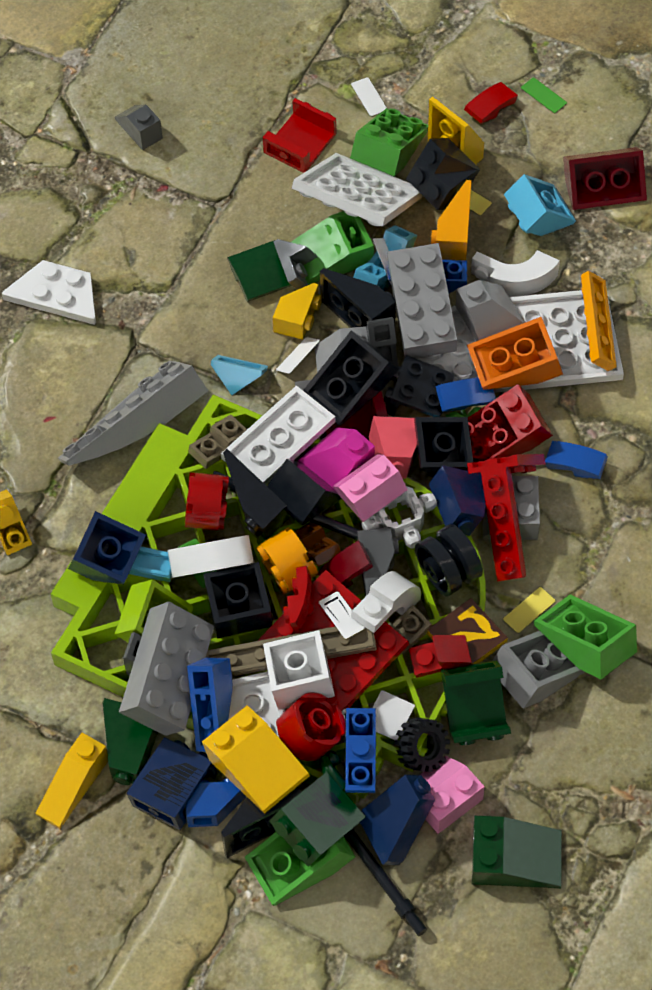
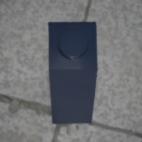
(459, 497)
(397, 817)

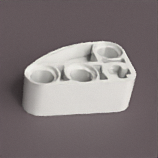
(210, 556)

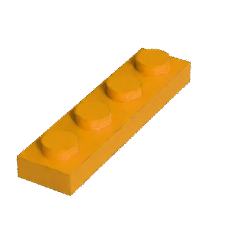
(598, 321)

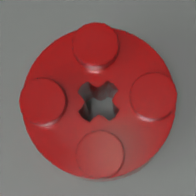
(206, 501)
(311, 727)

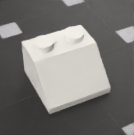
(297, 668)

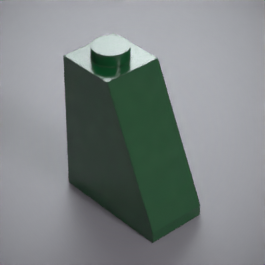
(127, 743)

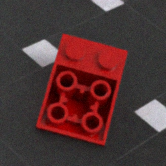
(507, 426)

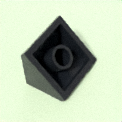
(302, 491)

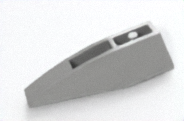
(138, 415)

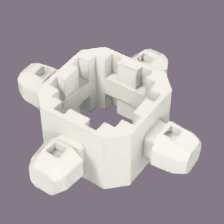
(409, 528)

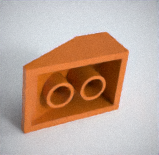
(515, 356)

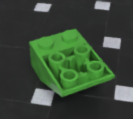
(388, 141)
(339, 245)

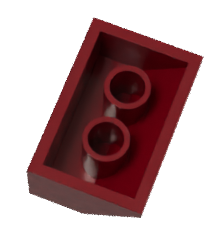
(605, 178)

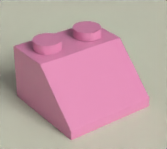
(371, 487)
(454, 792)

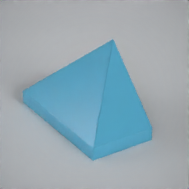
(236, 373)

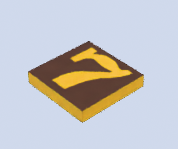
(481, 632)

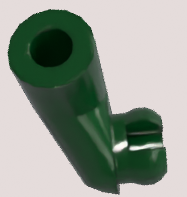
(328, 765)

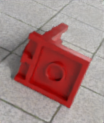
(502, 509)

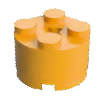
(281, 557)

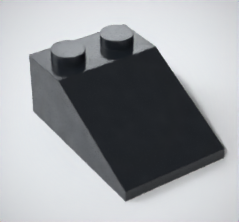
(355, 299)
(350, 377)
(261, 506)
(251, 825)

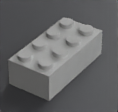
(422, 301)
(159, 676)

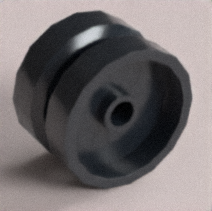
(448, 560)

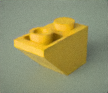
(295, 311)
(12, 529)

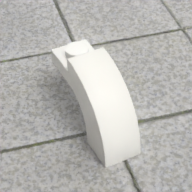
(517, 278)
(385, 597)

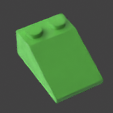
(589, 635)
(285, 874)

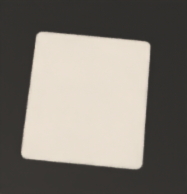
(391, 714)

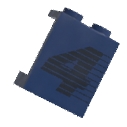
(170, 781)

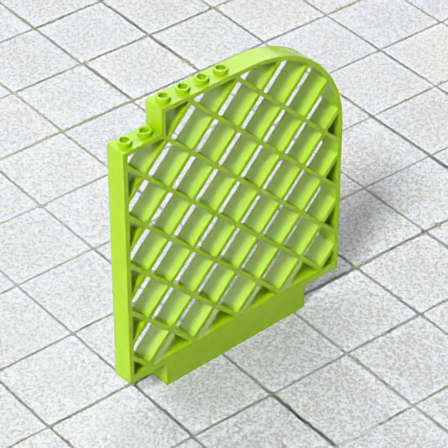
(138, 504)

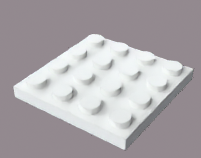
(357, 189)

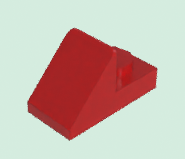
(442, 653)

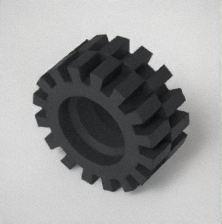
(435, 744)

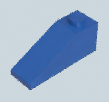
(210, 696)

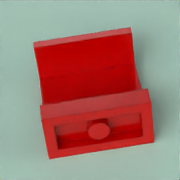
(301, 137)

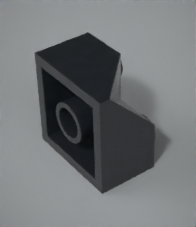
(441, 172)
(238, 600)

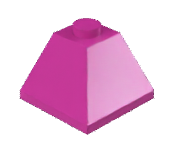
(338, 455)

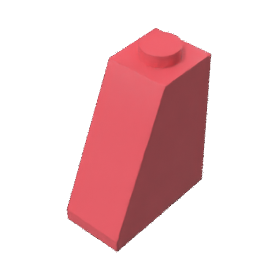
(396, 440)

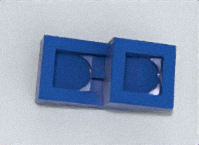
(463, 394)
(580, 459)

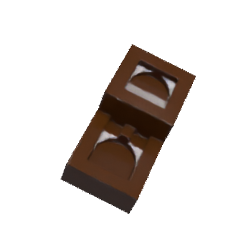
(318, 546)

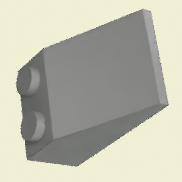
(534, 668)

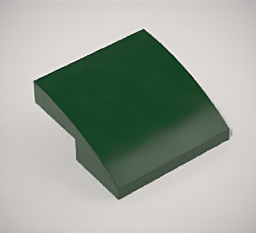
(258, 271)

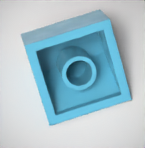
(538, 206)

